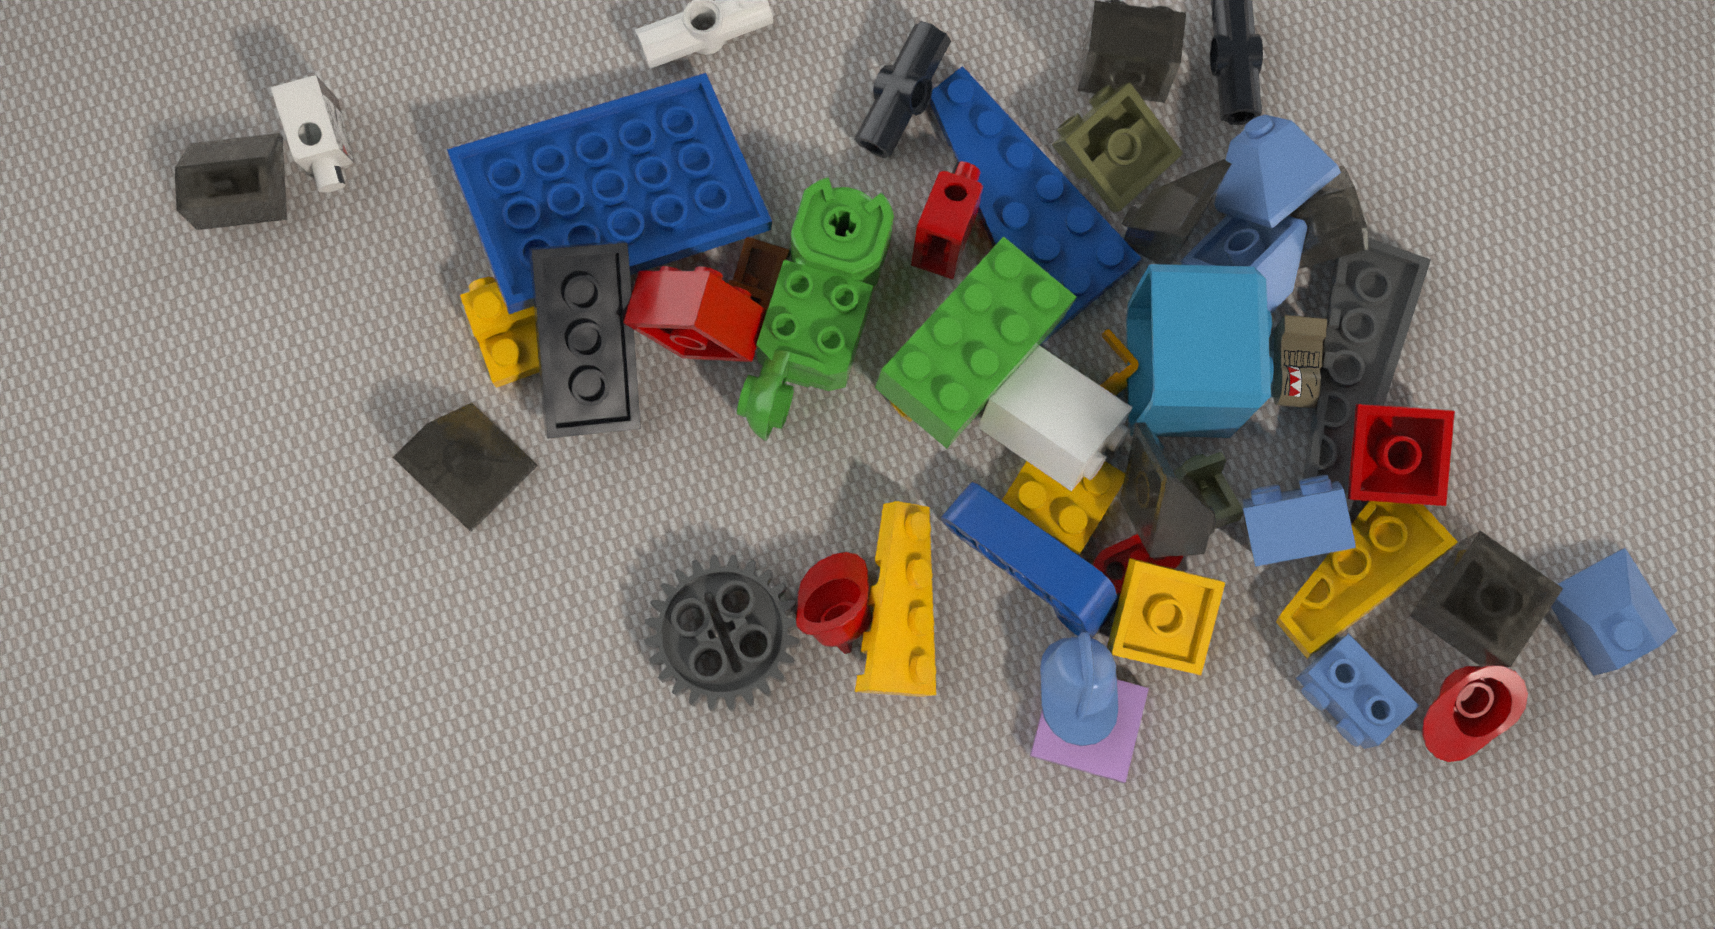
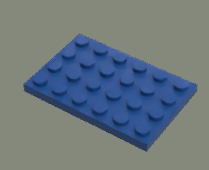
(626, 170)

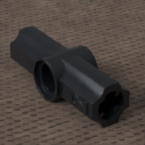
(1236, 60)
(902, 89)

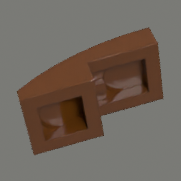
(759, 269)

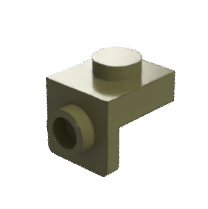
(1208, 477)

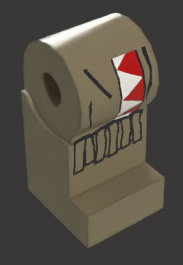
(1298, 361)

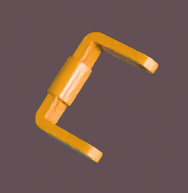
(1117, 381)

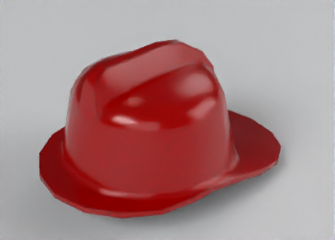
(835, 601)
(1473, 710)

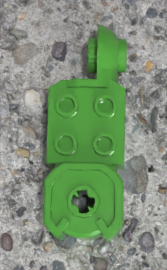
(818, 300)

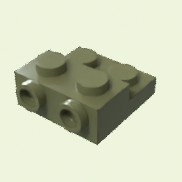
(1116, 145)

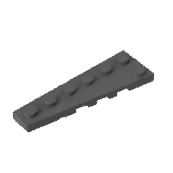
(1365, 333)

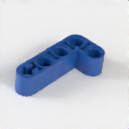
(1071, 585)

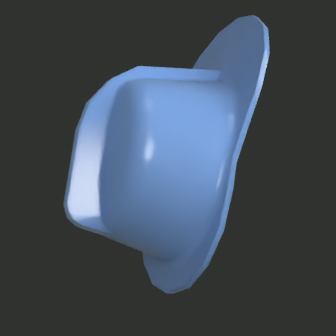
(1079, 690)

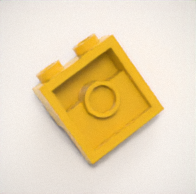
(504, 338)

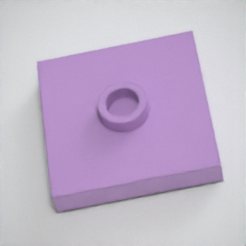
(1106, 758)

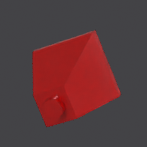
(1401, 454)

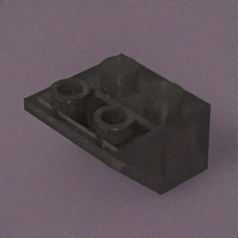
(232, 182)

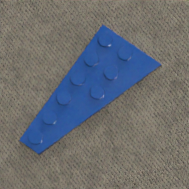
(1030, 196)

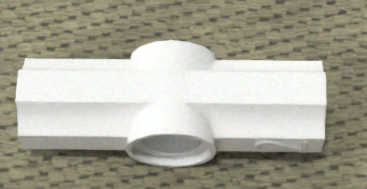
(678, 34)

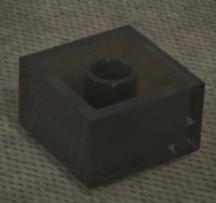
(1133, 47)
(1486, 601)

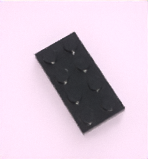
(582, 338)

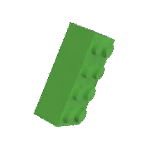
(974, 342)

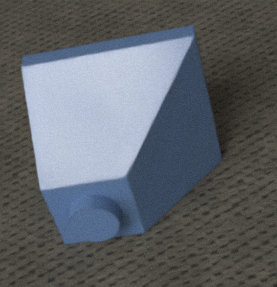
(1272, 171)
(1245, 243)
(1612, 613)

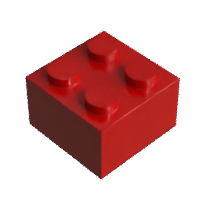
(695, 314)

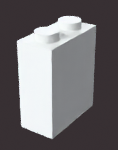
(1056, 418)

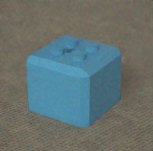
(1198, 349)

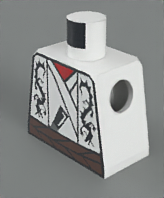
(314, 130)

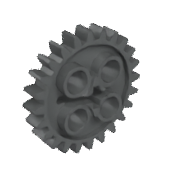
(683, 649)

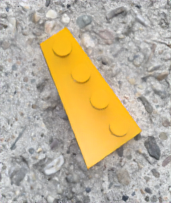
(1391, 549)
(902, 627)

